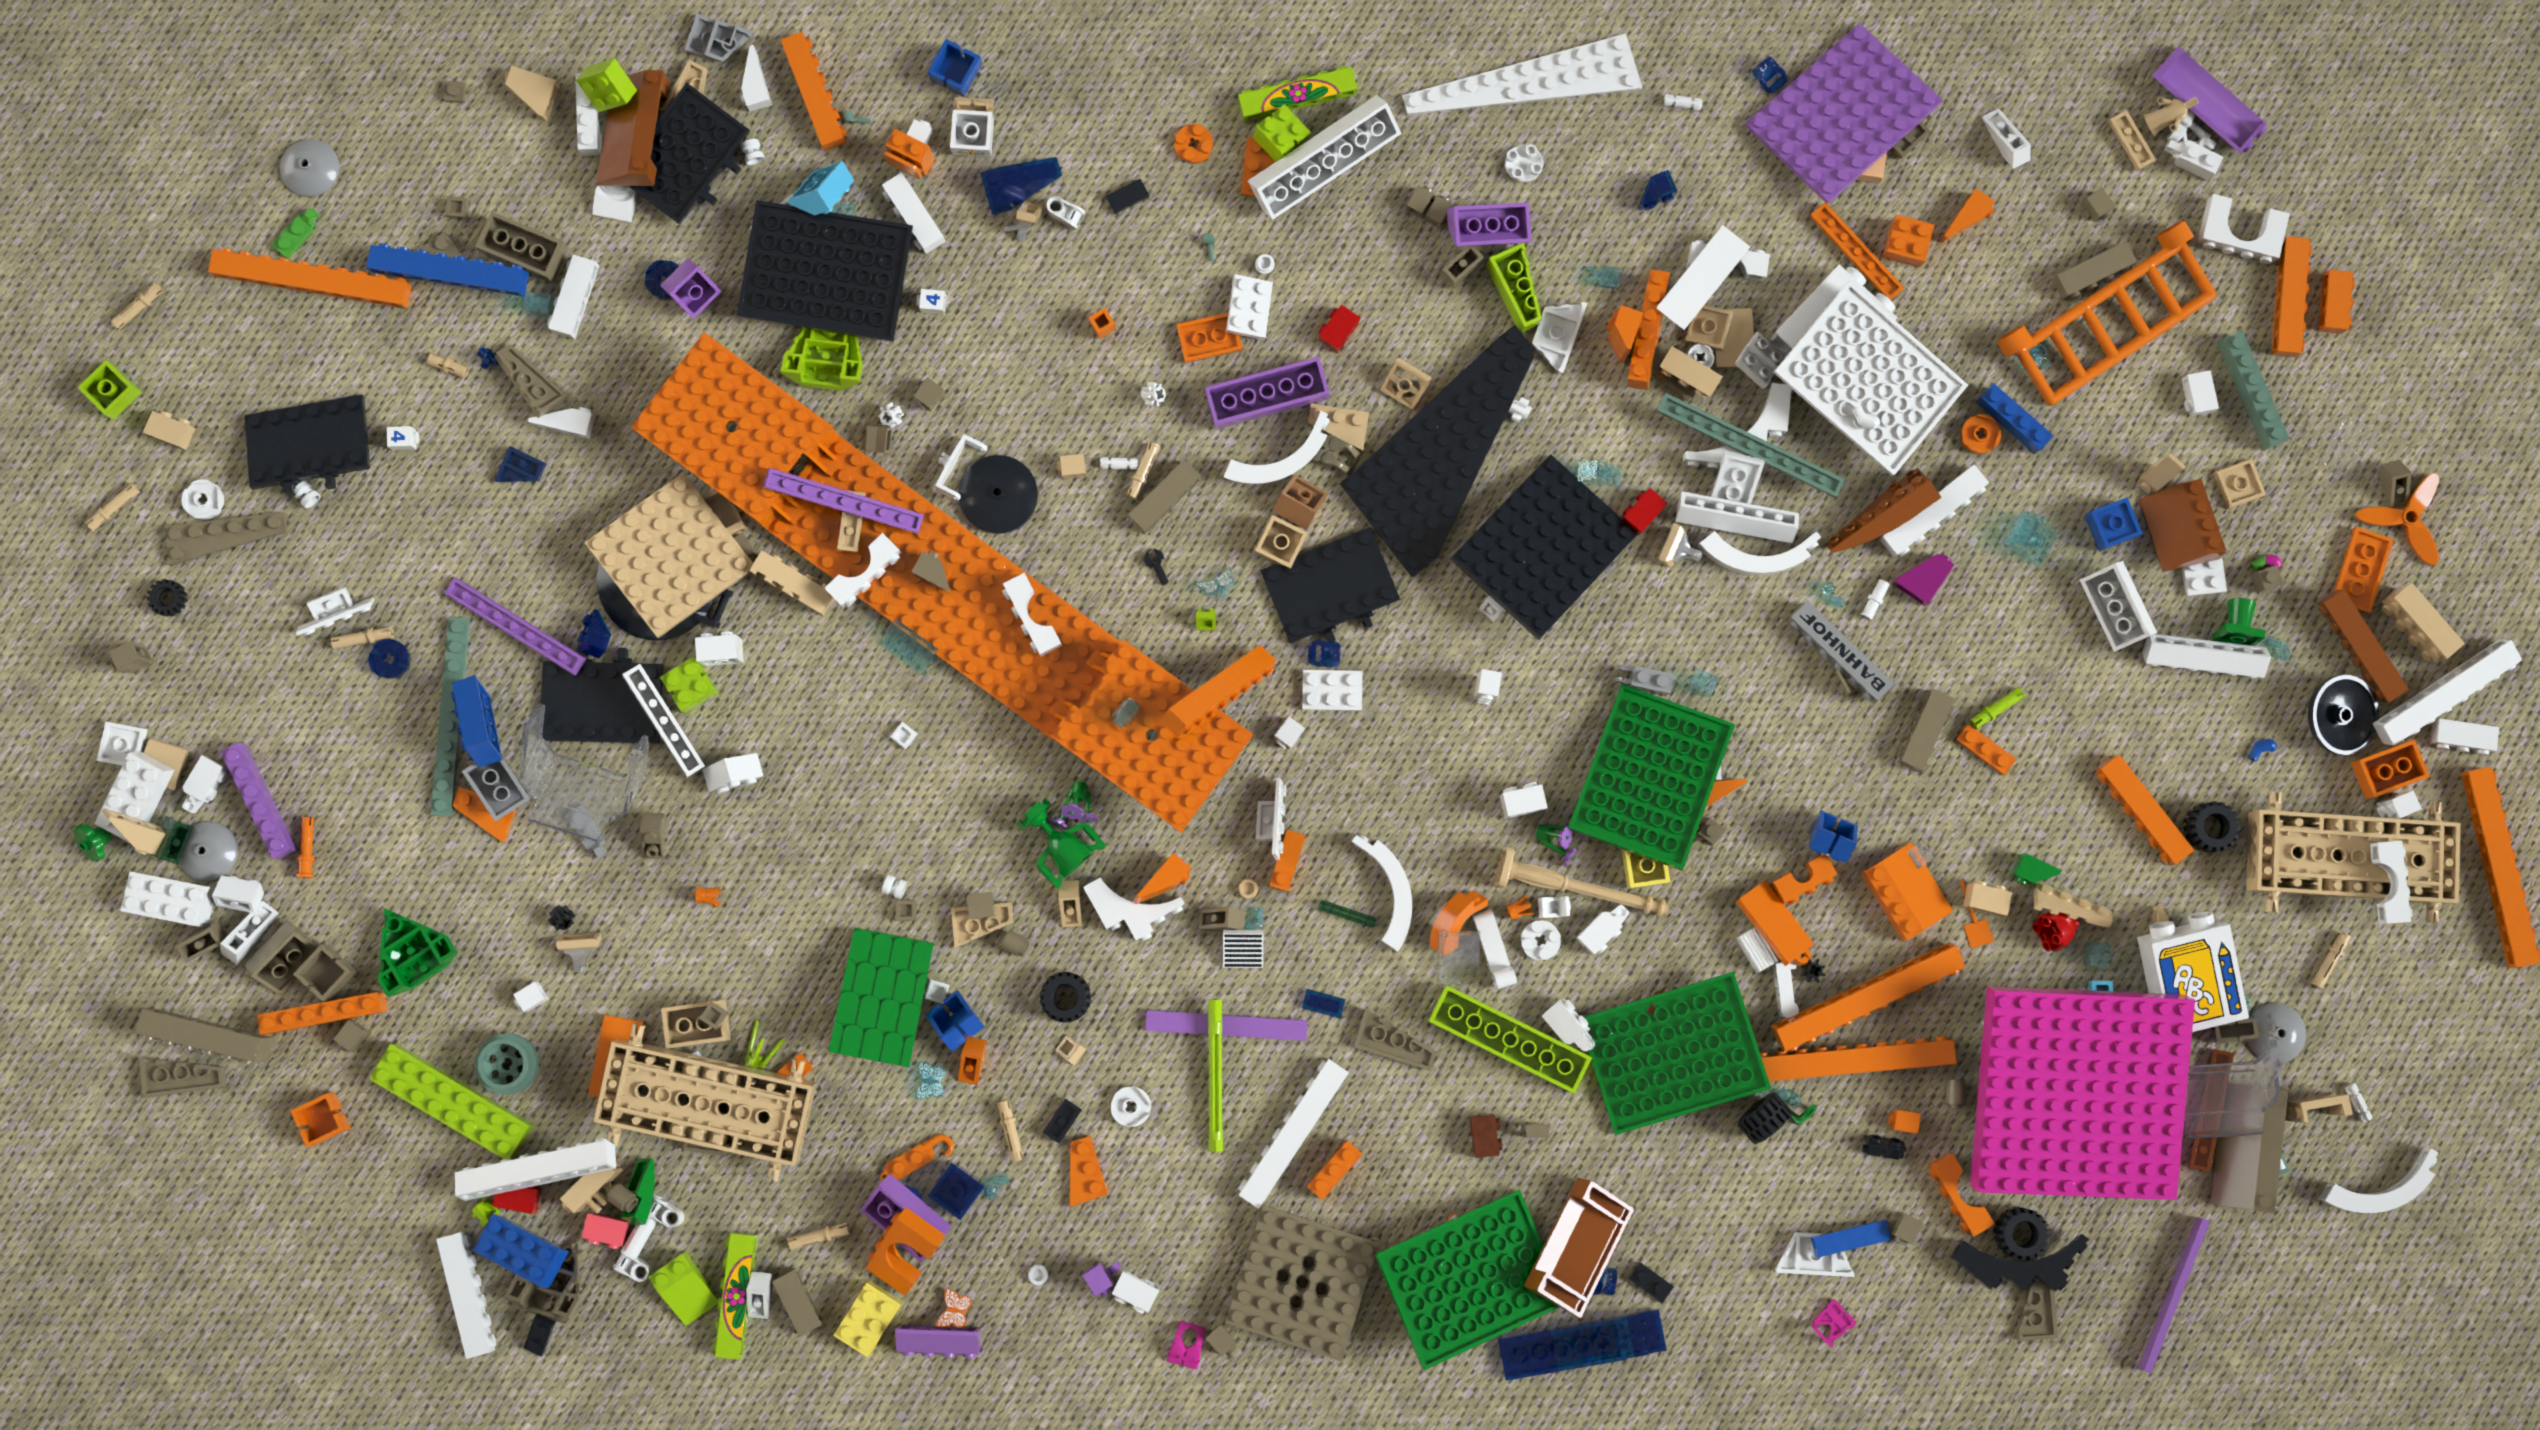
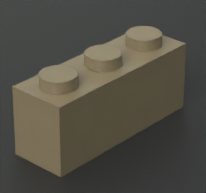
(797, 1302)

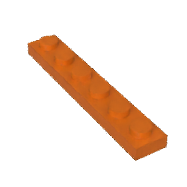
(1856, 251)

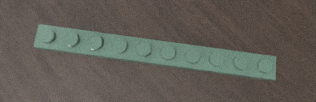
(1750, 445)
(448, 732)

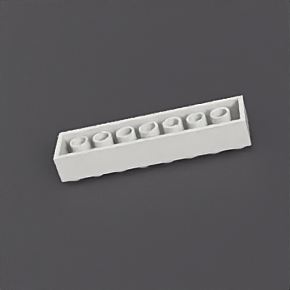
(1324, 157)

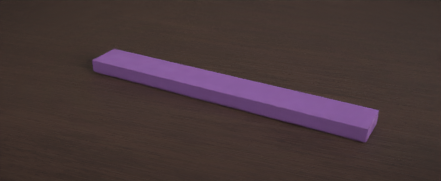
(843, 500)
(515, 626)
(1231, 1025)
(2174, 1294)

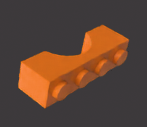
(1947, 1172)

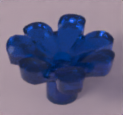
(487, 356)

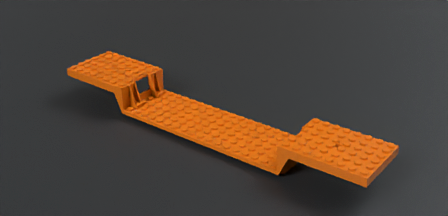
(1060, 694)

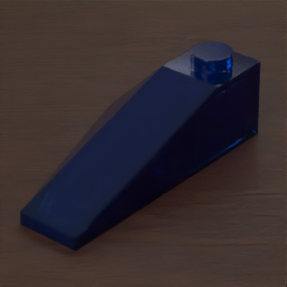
(1018, 182)

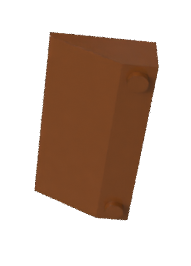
(630, 133)
(1579, 1247)

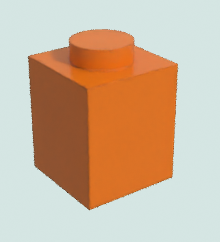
(1102, 323)
(1904, 1121)

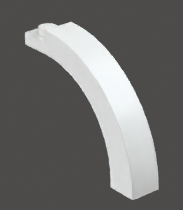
(1271, 472)
(1740, 562)
(1400, 887)
(2388, 1199)

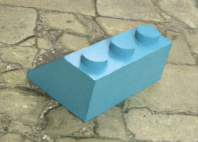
(822, 189)

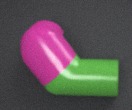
(2266, 559)

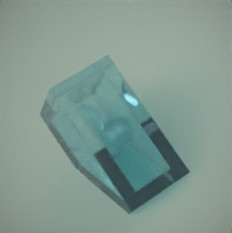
(1599, 473)

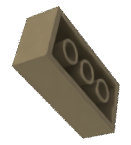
(521, 246)

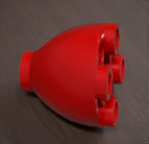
(2055, 930)

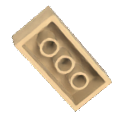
(2421, 623)

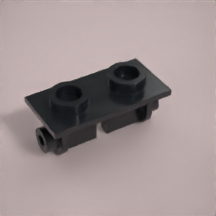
(1893, 1147)

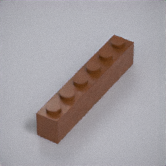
(2363, 646)

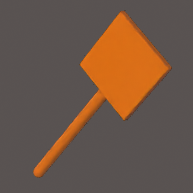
(1978, 931)

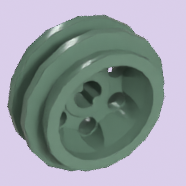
(493, 1046)

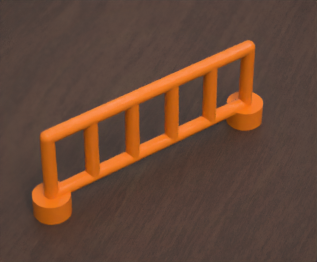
(2020, 341)

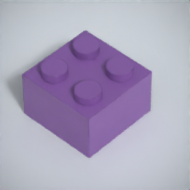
(690, 288)

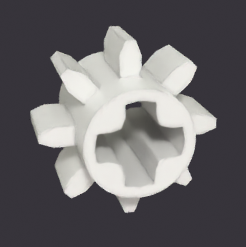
(1153, 394)
(1520, 409)
(890, 415)

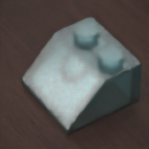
(2031, 537)

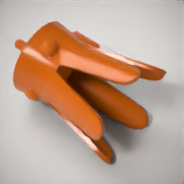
(707, 896)
(1518, 909)

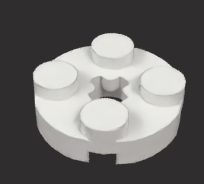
(194, 492)
(1530, 945)
(1119, 1106)

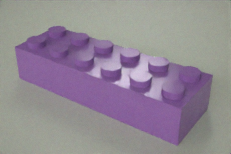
(1267, 393)

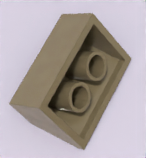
(281, 957)

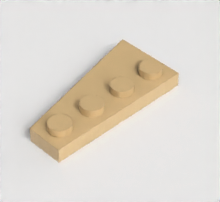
(2064, 902)

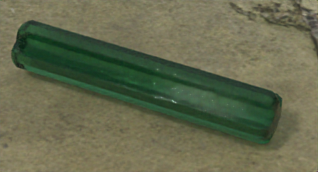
(1347, 913)

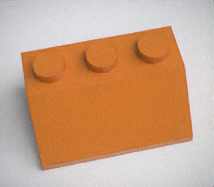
(1622, 330)

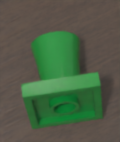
(2239, 628)

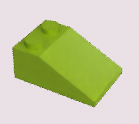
(684, 1288)

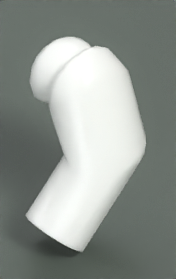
(1864, 420)

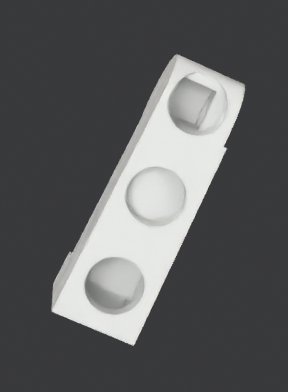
(1784, 989)

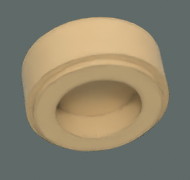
(1248, 888)

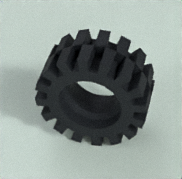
(159, 589)

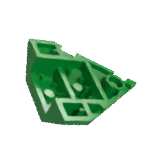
(410, 954)

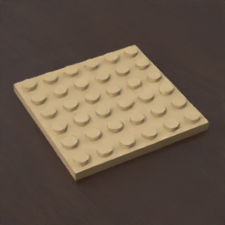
(670, 555)

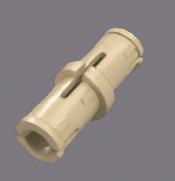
(448, 365)

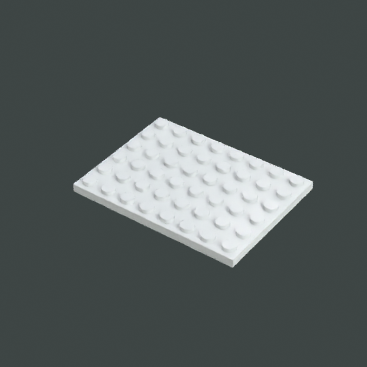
(1870, 361)

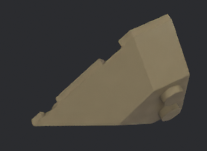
(560, 1299)

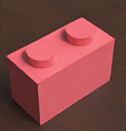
(606, 1230)

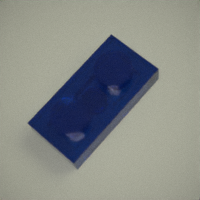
(1323, 1003)

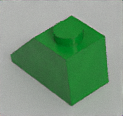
(2032, 870)

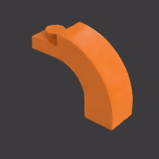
(1455, 914)

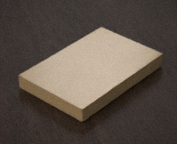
(1739, 335)

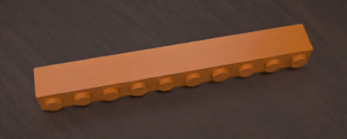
(310, 279)
(2500, 867)
(1868, 996)
(1859, 1059)

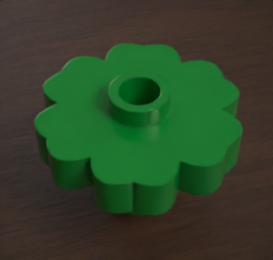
(92, 841)

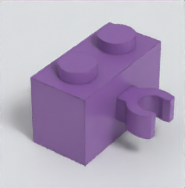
(1100, 1278)

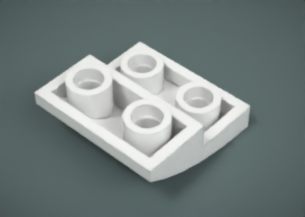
(1759, 360)

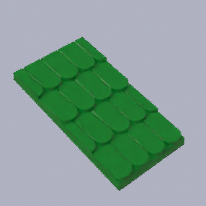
(881, 997)

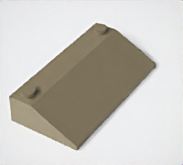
(2250, 1164)

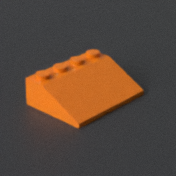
(1906, 893)

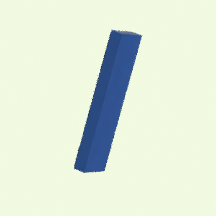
(1851, 1238)

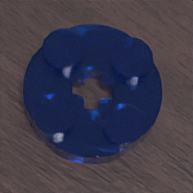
(653, 279)
(379, 653)

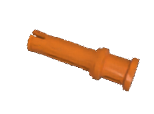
(305, 857)

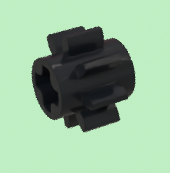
(561, 917)
(1818, 973)

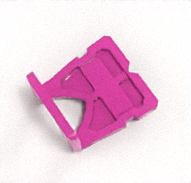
(1836, 1318)
(1184, 1355)

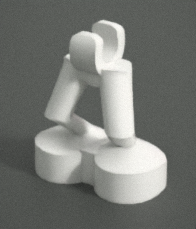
(2204, 141)

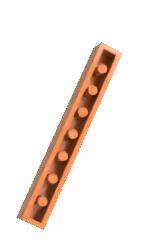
(1219, 692)

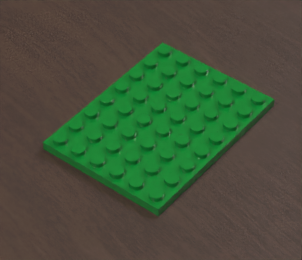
(1651, 777)
(1681, 1061)
(1466, 1279)

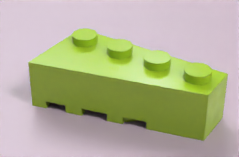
(1515, 285)

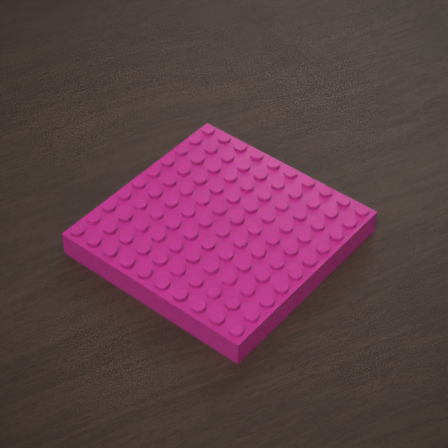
(2082, 1093)

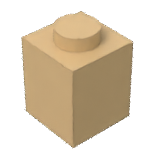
(1072, 466)

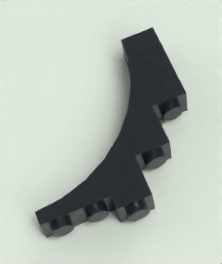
(2048, 1270)

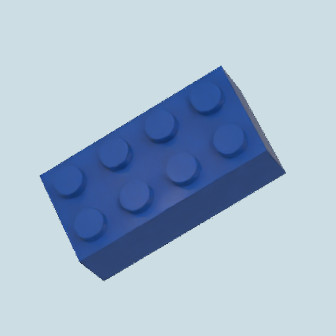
(476, 721)
(520, 1251)

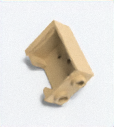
(590, 1188)

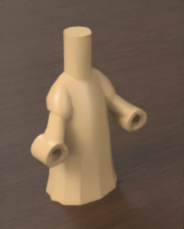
(2163, 117)

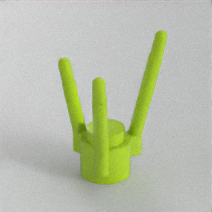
(754, 1059)

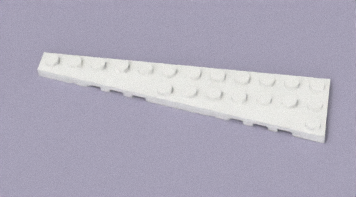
(1579, 71)

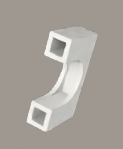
(2216, 233)

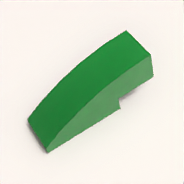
(642, 1185)

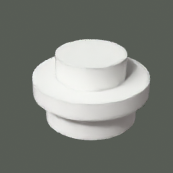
(1264, 264)

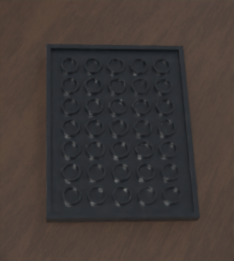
(825, 271)
(1544, 547)

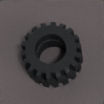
(2196, 830)
(1049, 989)
(1764, 1118)
(2038, 1233)

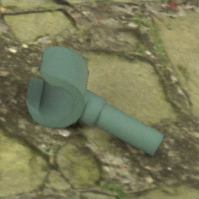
(848, 118)
(1209, 240)

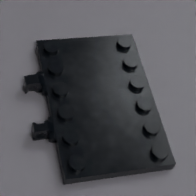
(689, 150)
(307, 443)
(1331, 586)
(596, 702)

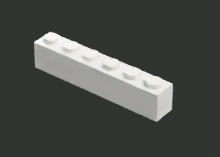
(1953, 496)
(1737, 517)
(2206, 655)
(663, 720)
(466, 1294)

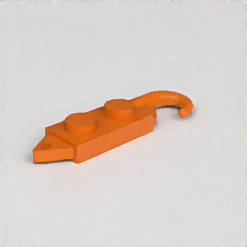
(916, 1157)

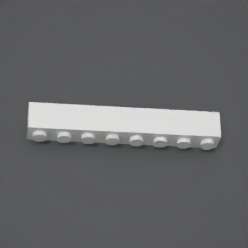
(2447, 692)
(1293, 1133)
(535, 1169)

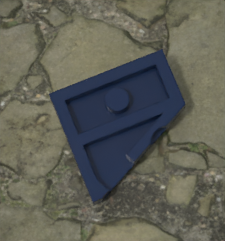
(519, 467)

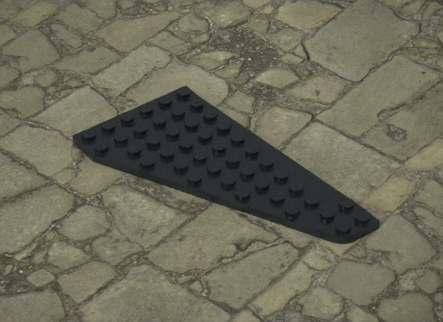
(1428, 467)

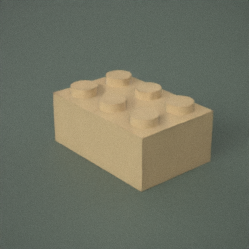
(685, 1028)

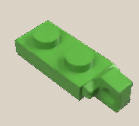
(296, 233)

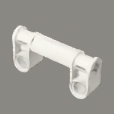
(629, 1261)

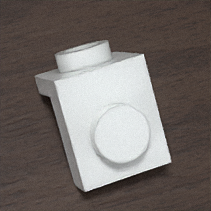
(1554, 907)

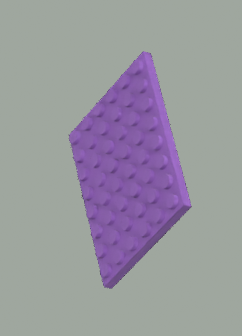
(1843, 113)

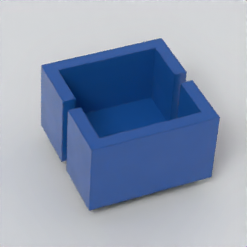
(953, 69)
(1837, 843)
(958, 1026)

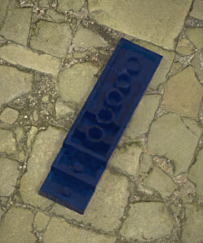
(1582, 1344)

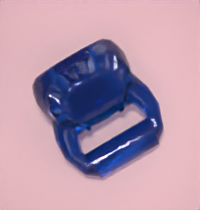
(1766, 70)
(1329, 653)
(1607, 1282)

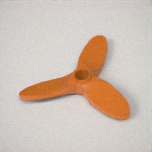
(2415, 531)

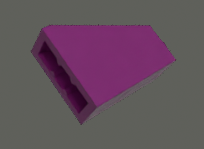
(1925, 579)

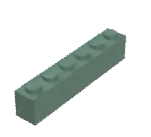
(2253, 390)

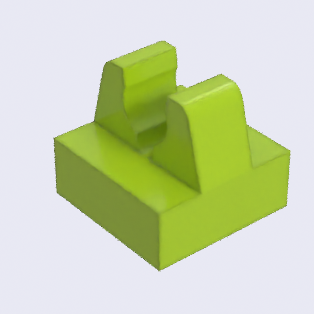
(1205, 620)
(484, 1211)

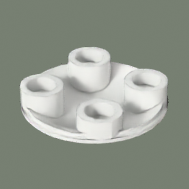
(1524, 163)

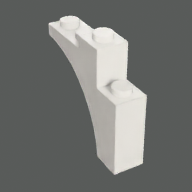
(1138, 917)

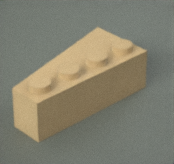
(791, 582)

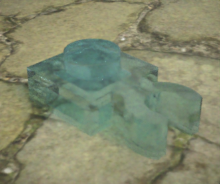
(1607, 276)

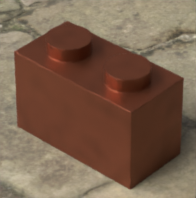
(1485, 1136)

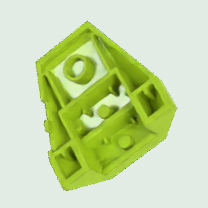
(823, 360)

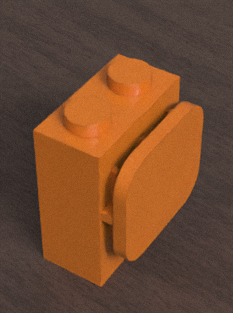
(908, 154)

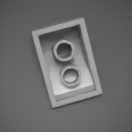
(496, 787)

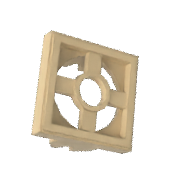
(1387, 387)

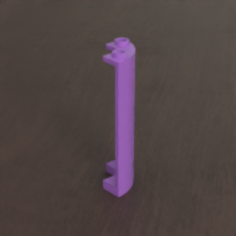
(2216, 104)

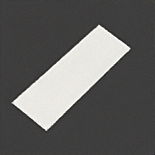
(1703, 277)

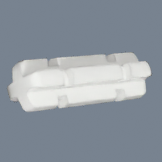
(1683, 102)
(1119, 463)
(2358, 1103)

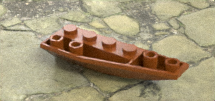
(1887, 512)

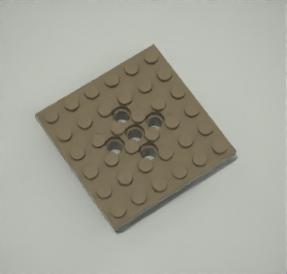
(1321, 1320)

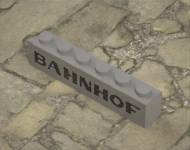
(1841, 652)

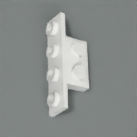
(331, 608)
(1269, 820)

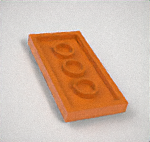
(2363, 567)

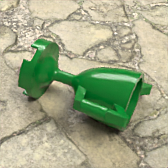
(1064, 848)

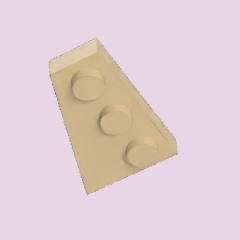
(692, 74)
(1343, 423)
(968, 930)

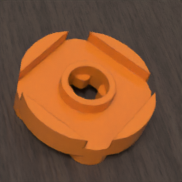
(1199, 134)
(1990, 429)

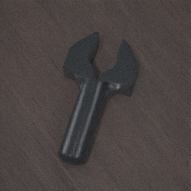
(1157, 566)

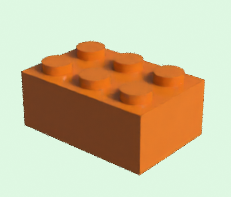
(2390, 769)

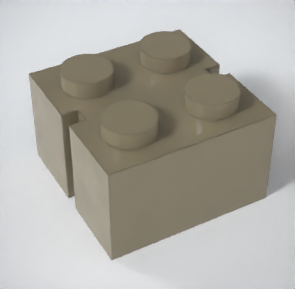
(327, 971)

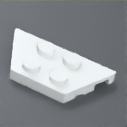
(1557, 333)
(1801, 1259)

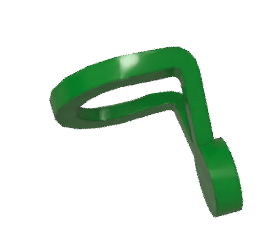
(1804, 1116)

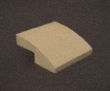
(169, 755)

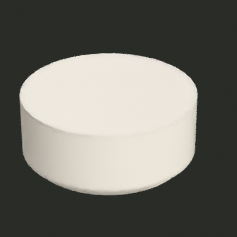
(1038, 1274)

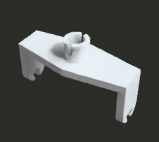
(950, 461)

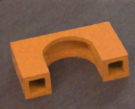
(887, 1262)

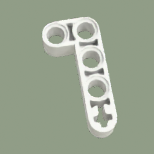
(1494, 949)

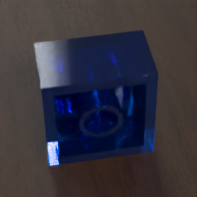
(957, 1190)

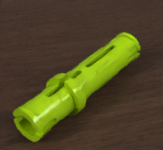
(1990, 712)

